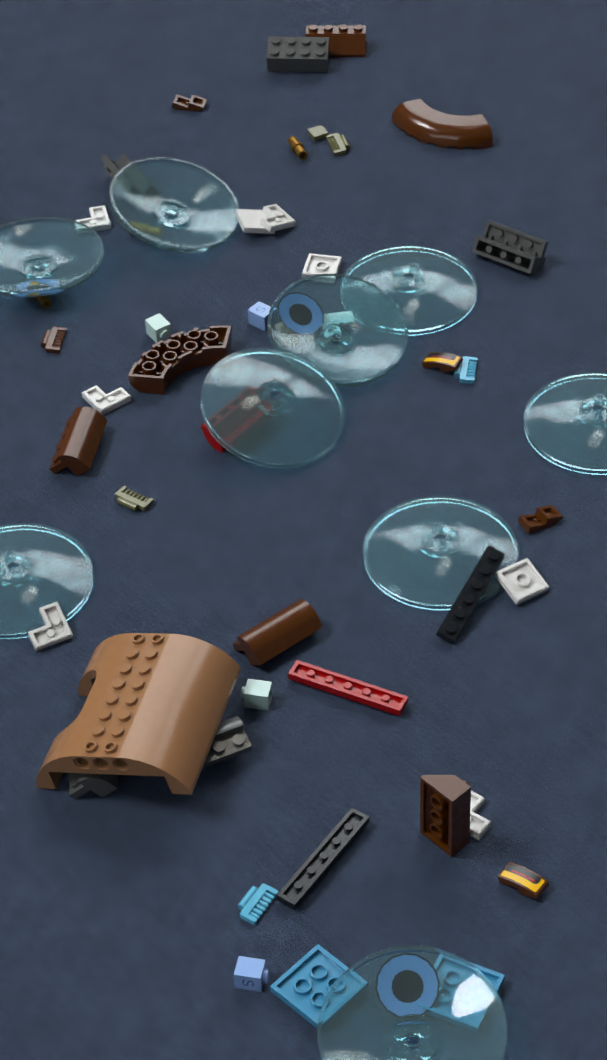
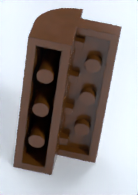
(79, 441)
(278, 632)

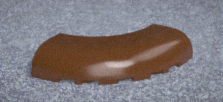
(442, 128)
(178, 355)

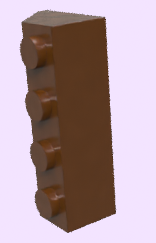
(343, 39)
(445, 811)

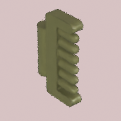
(338, 144)
(132, 500)

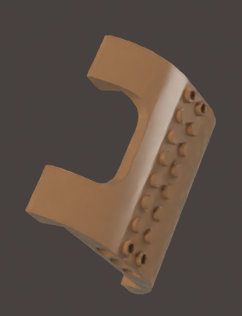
(146, 710)

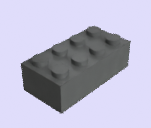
(298, 54)

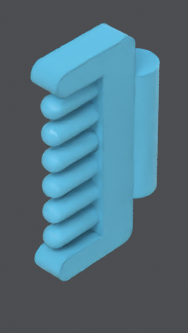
(467, 370)
(253, 899)

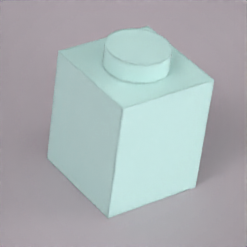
(158, 328)
(257, 694)

